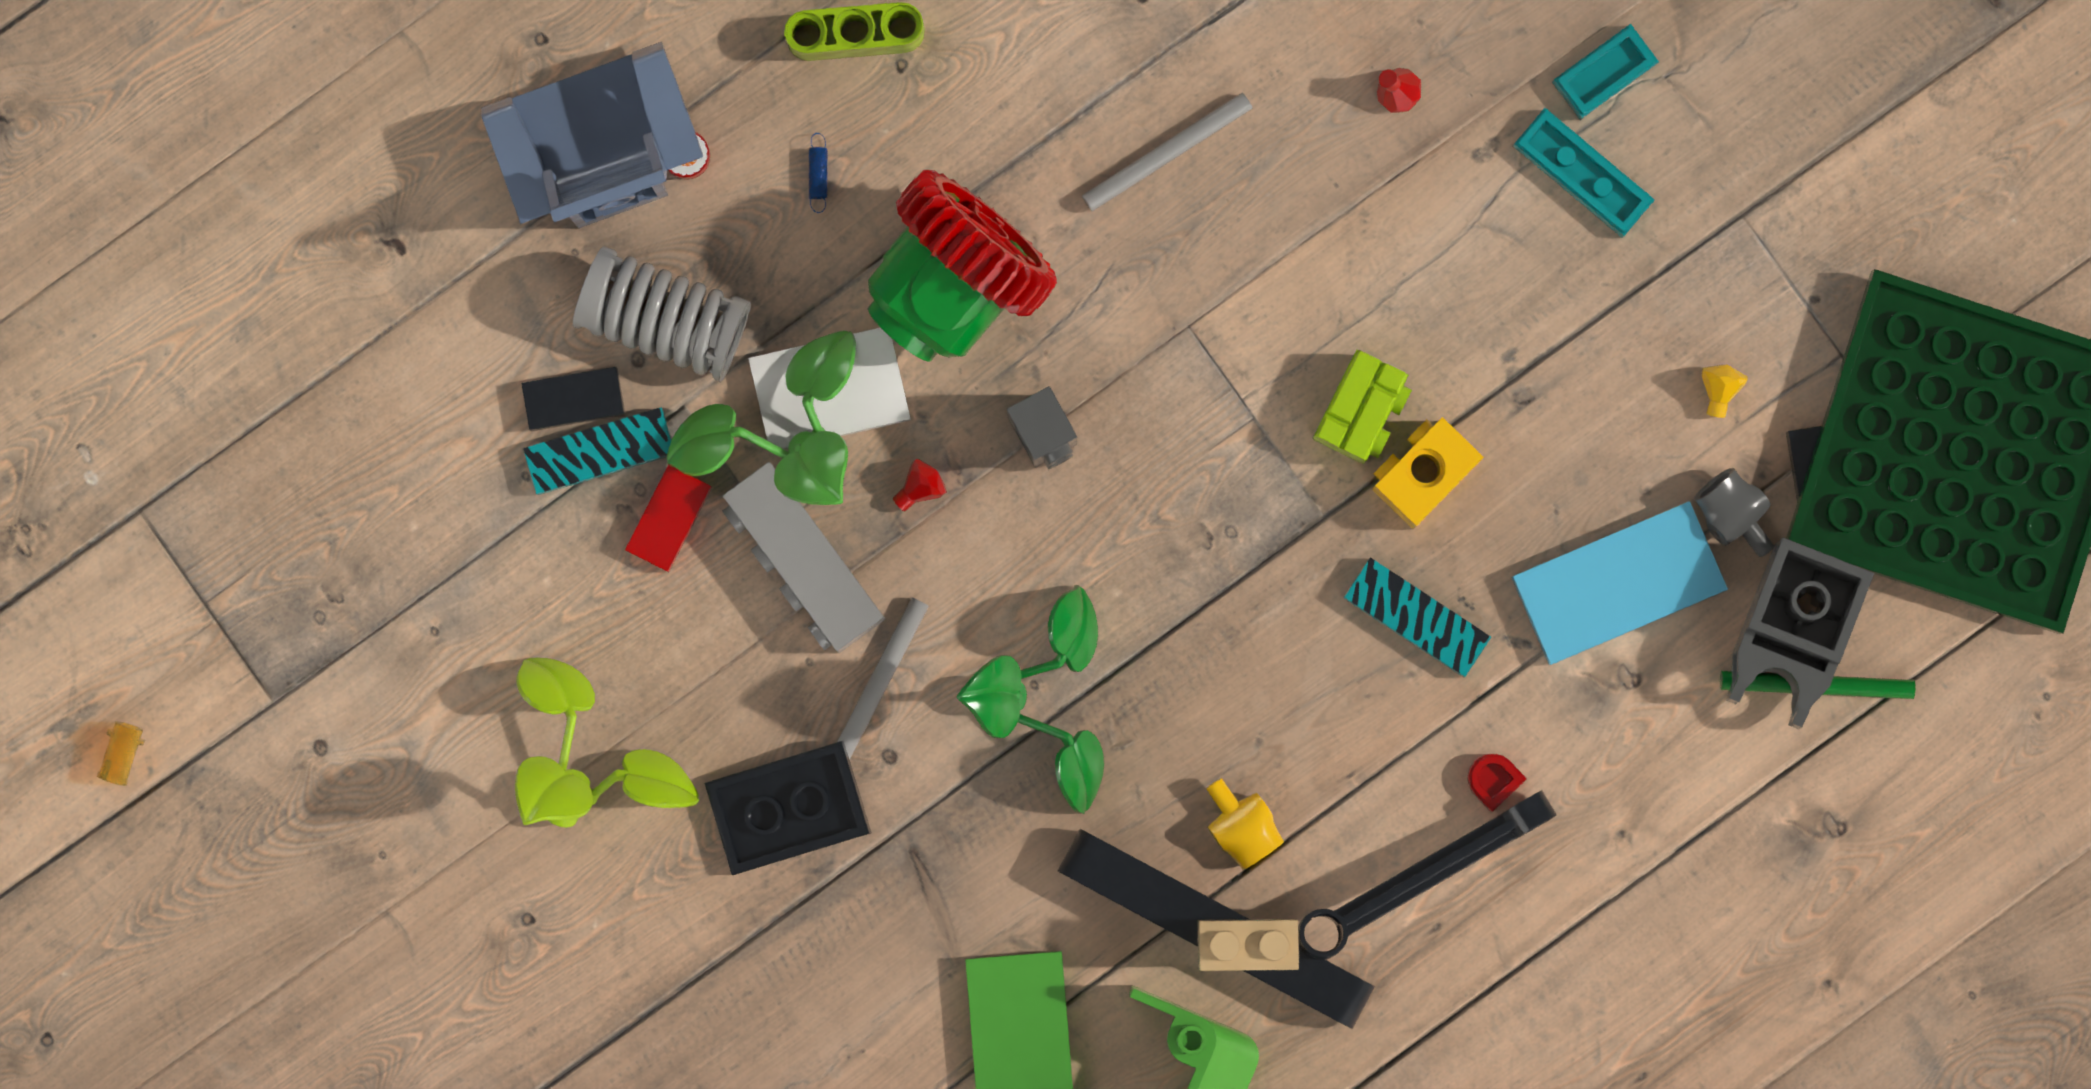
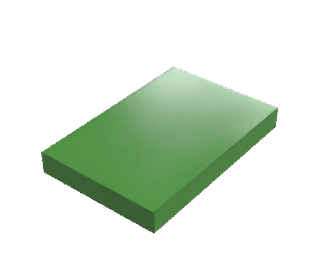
(1019, 1021)

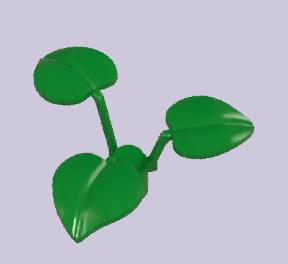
(998, 695)

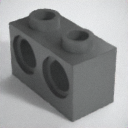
(1043, 429)

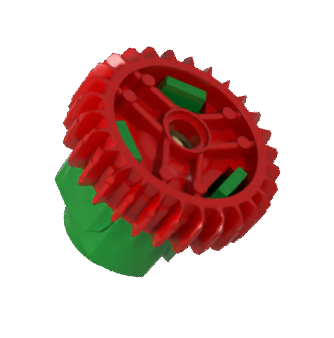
(953, 270)

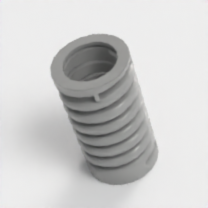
(701, 349)

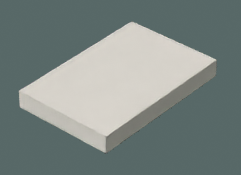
(867, 401)

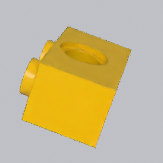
(1453, 460)

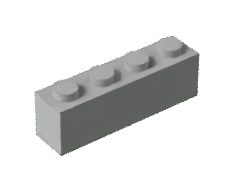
(804, 559)

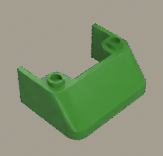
(1218, 1052)

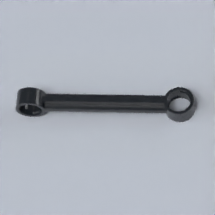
(1429, 872)

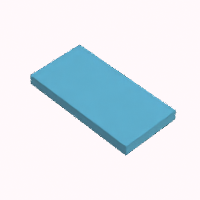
(1619, 583)

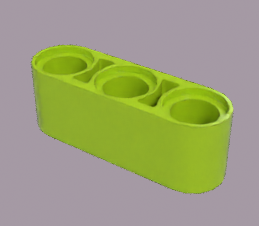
(833, 20)

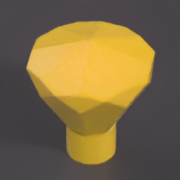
(1722, 385)

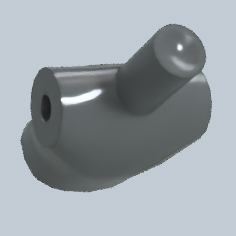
(1734, 509)

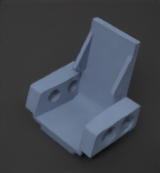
(593, 140)

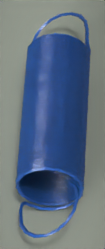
(818, 173)

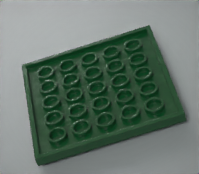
(1956, 454)

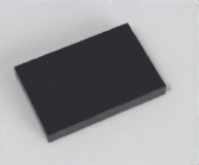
(787, 808)

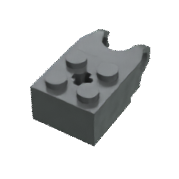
(1793, 643)

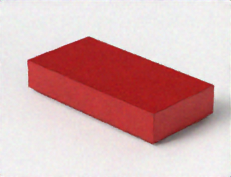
(668, 518)

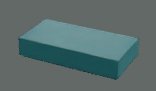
(1605, 71)

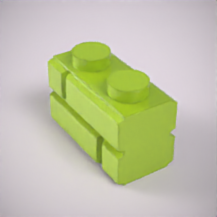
(1361, 407)

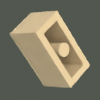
(1248, 945)

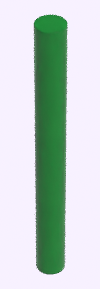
(1839, 686)

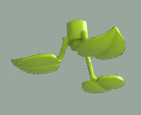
(564, 795)

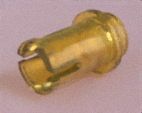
(120, 753)

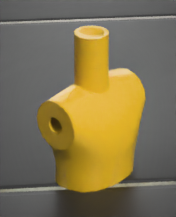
(1244, 827)

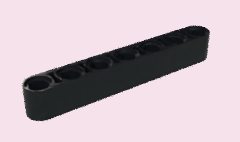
(1179, 909)

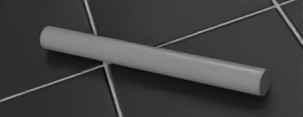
(1167, 152)
(882, 674)

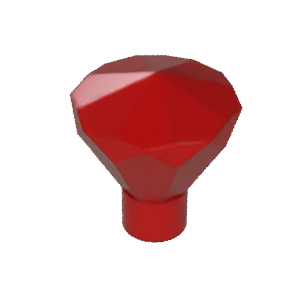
(1398, 90)
(920, 485)

